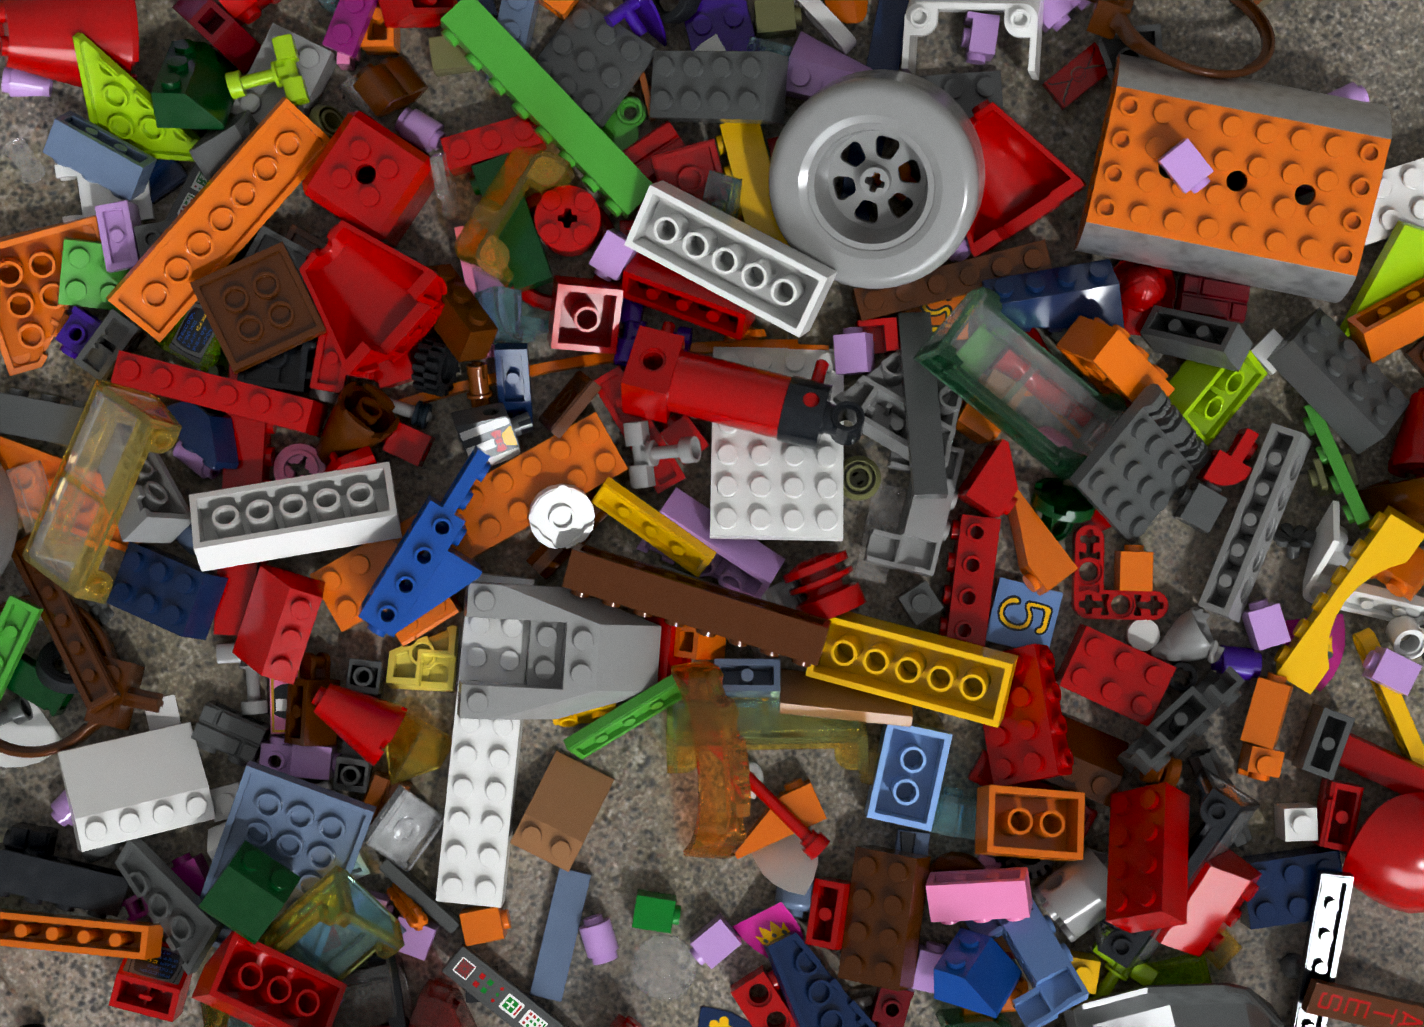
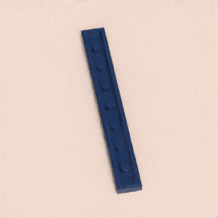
(883, 53)

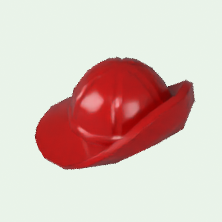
(1141, 289)

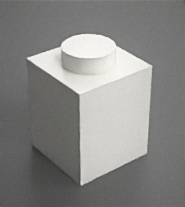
(1296, 821)

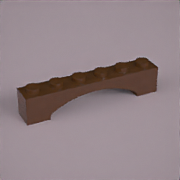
(950, 281)

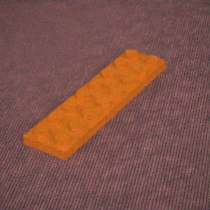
(220, 219)

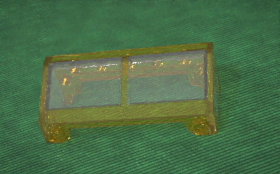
(95, 485)

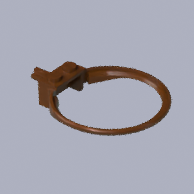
(1111, 18)
(116, 714)

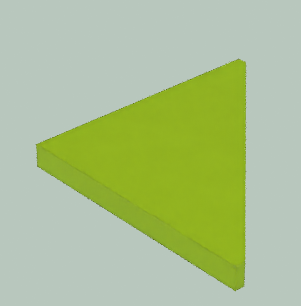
(126, 107)
(1395, 268)

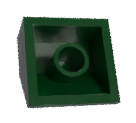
(249, 892)

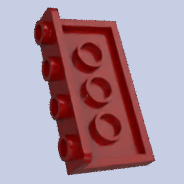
(1033, 731)

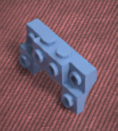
(1043, 962)

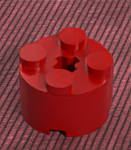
(555, 207)

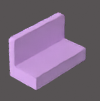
(117, 234)

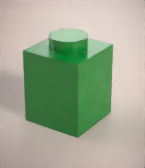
(655, 911)

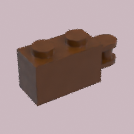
(302, 724)

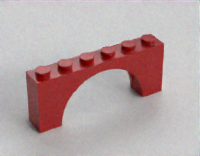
(219, 393)

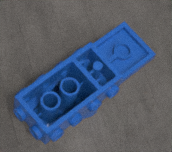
(440, 568)

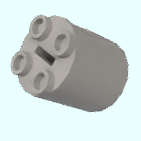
(1076, 893)

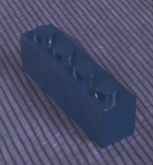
(1060, 295)

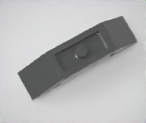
(351, 770)

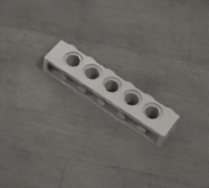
(1255, 522)

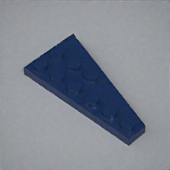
(808, 987)

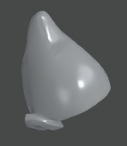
(1189, 639)

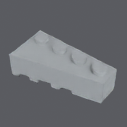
(155, 506)

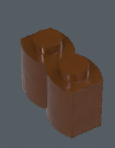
(389, 85)

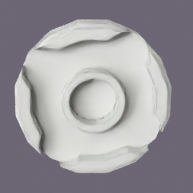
(561, 516)

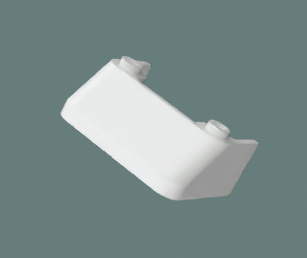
(1021, 20)
(1368, 599)

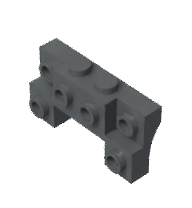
(1180, 721)

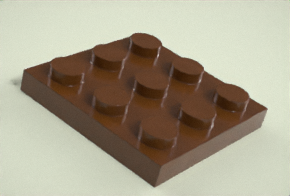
(258, 307)

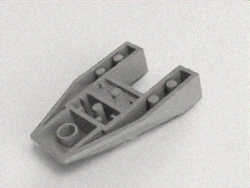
(576, 656)

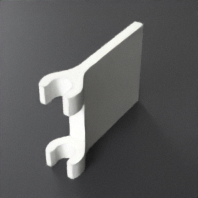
(95, 194)

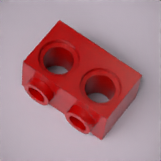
(758, 1008)

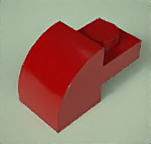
(1229, 467)

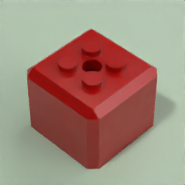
(388, 202)

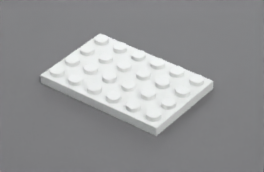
(770, 485)

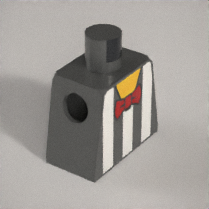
(492, 431)

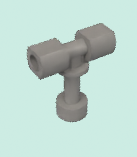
(648, 453)
(254, 703)

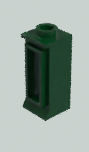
(27, 685)

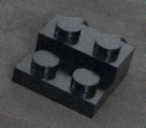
(285, 371)

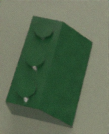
(192, 88)

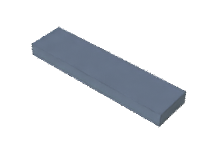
(560, 934)

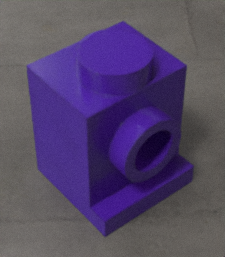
(80, 320)

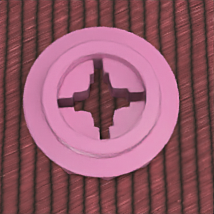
(296, 454)

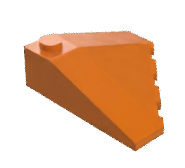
(31, 290)

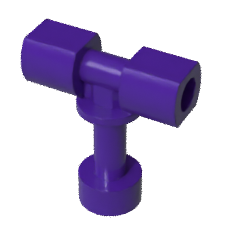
(631, 318)

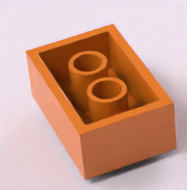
(1111, 359)
(1030, 823)

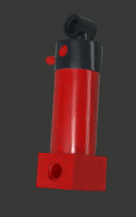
(793, 409)

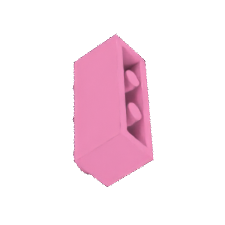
(979, 895)

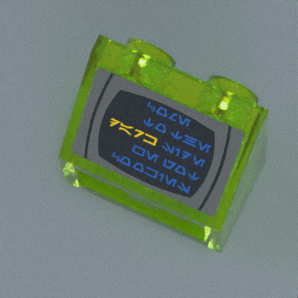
(193, 340)

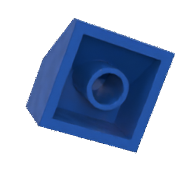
(975, 974)

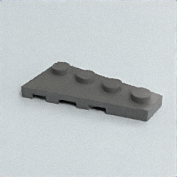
(169, 903)

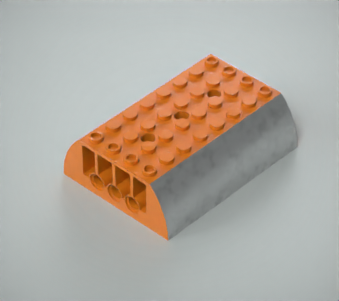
(1248, 126)

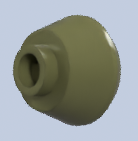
(326, 118)
(867, 472)

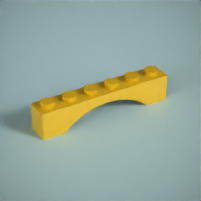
(1388, 544)

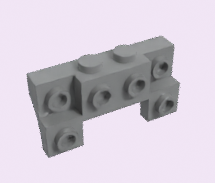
(921, 525)

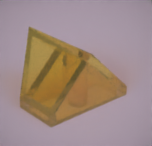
(416, 749)

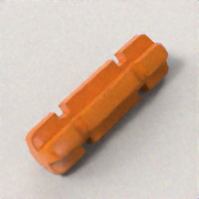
(407, 907)

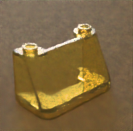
(521, 170)

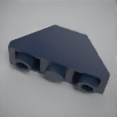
(207, 434)

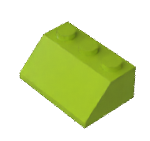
(1212, 394)

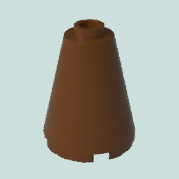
(357, 420)

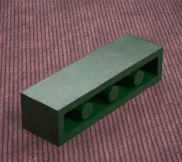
(520, 234)

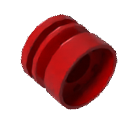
(824, 587)

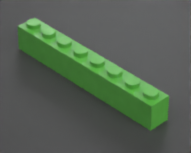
(546, 105)

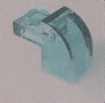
(505, 310)

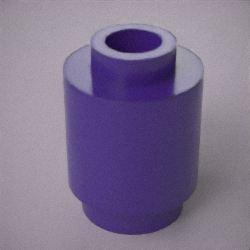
(1241, 659)

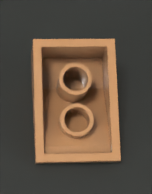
(562, 811)

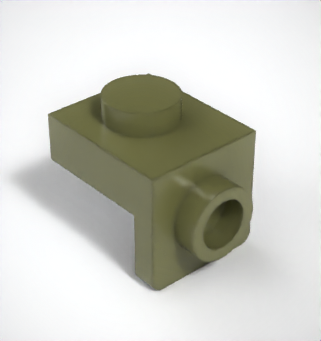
(1319, 475)

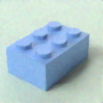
(908, 775)

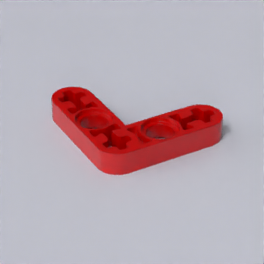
(1095, 587)

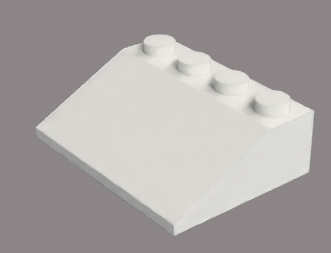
(135, 786)

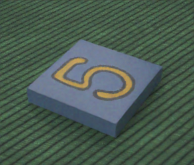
(1022, 616)

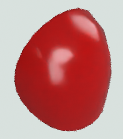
(1390, 854)

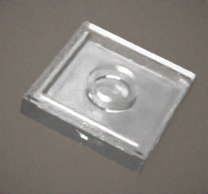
(403, 828)

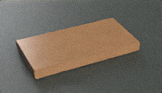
(823, 699)

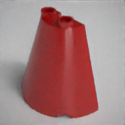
(41, 35)
(1020, 179)
(371, 297)

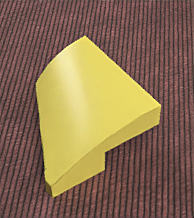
(426, 664)

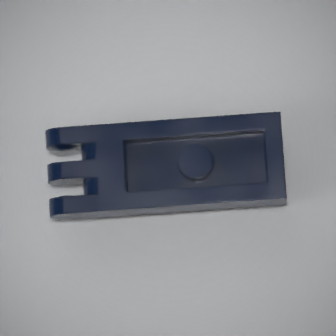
(514, 378)

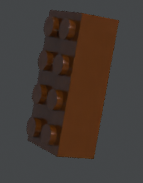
(884, 917)

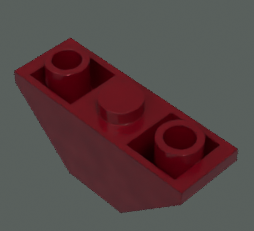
(220, 31)

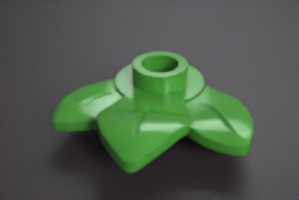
(624, 130)

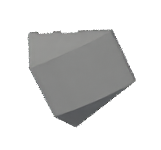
(883, 404)

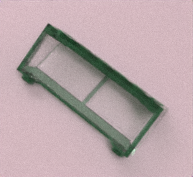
(1019, 384)

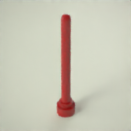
(812, 841)

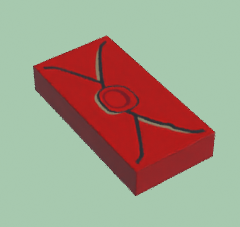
(1076, 77)

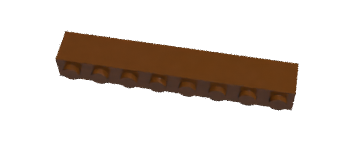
(696, 604)

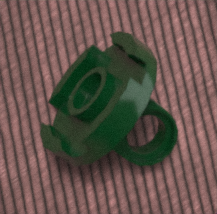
(1062, 504)

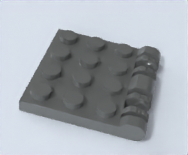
(1141, 463)

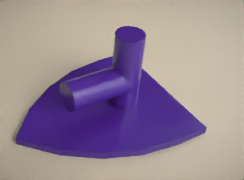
(641, 18)

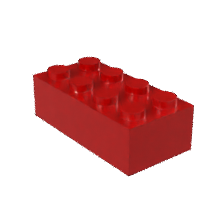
(1148, 858)

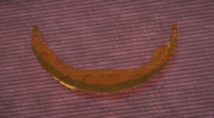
(720, 761)

